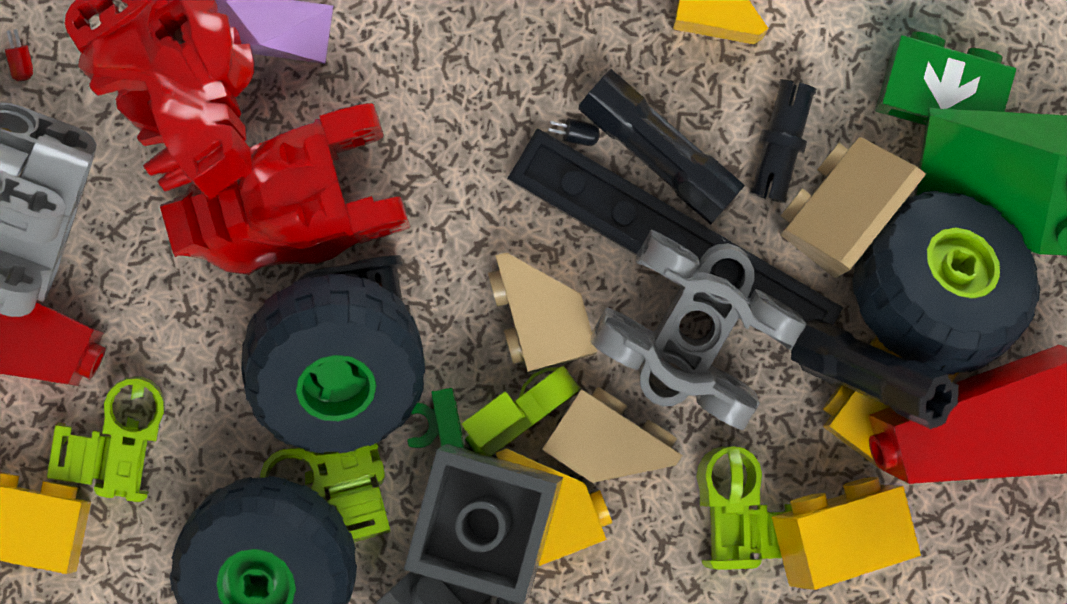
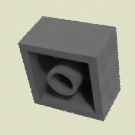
(483, 523)

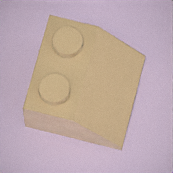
(850, 205)

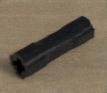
(631, 121)
(904, 385)

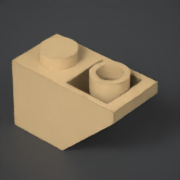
(545, 313)
(606, 445)

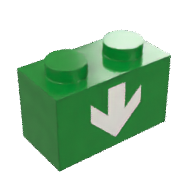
(930, 76)

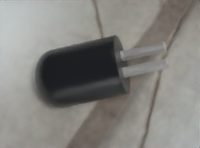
(578, 132)

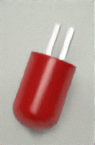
(18, 59)

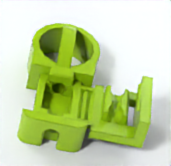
(506, 420)
(105, 456)
(347, 483)
(733, 526)

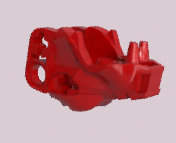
(170, 88)
(289, 202)

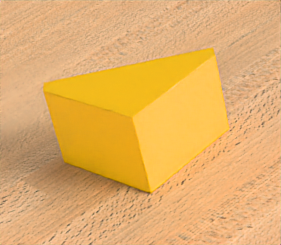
(721, 19)

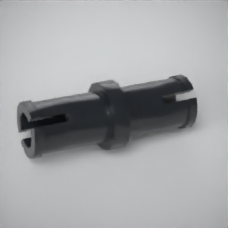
(783, 140)

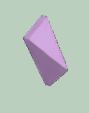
(281, 27)

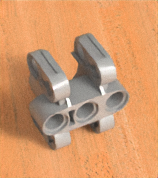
(38, 205)
(699, 290)

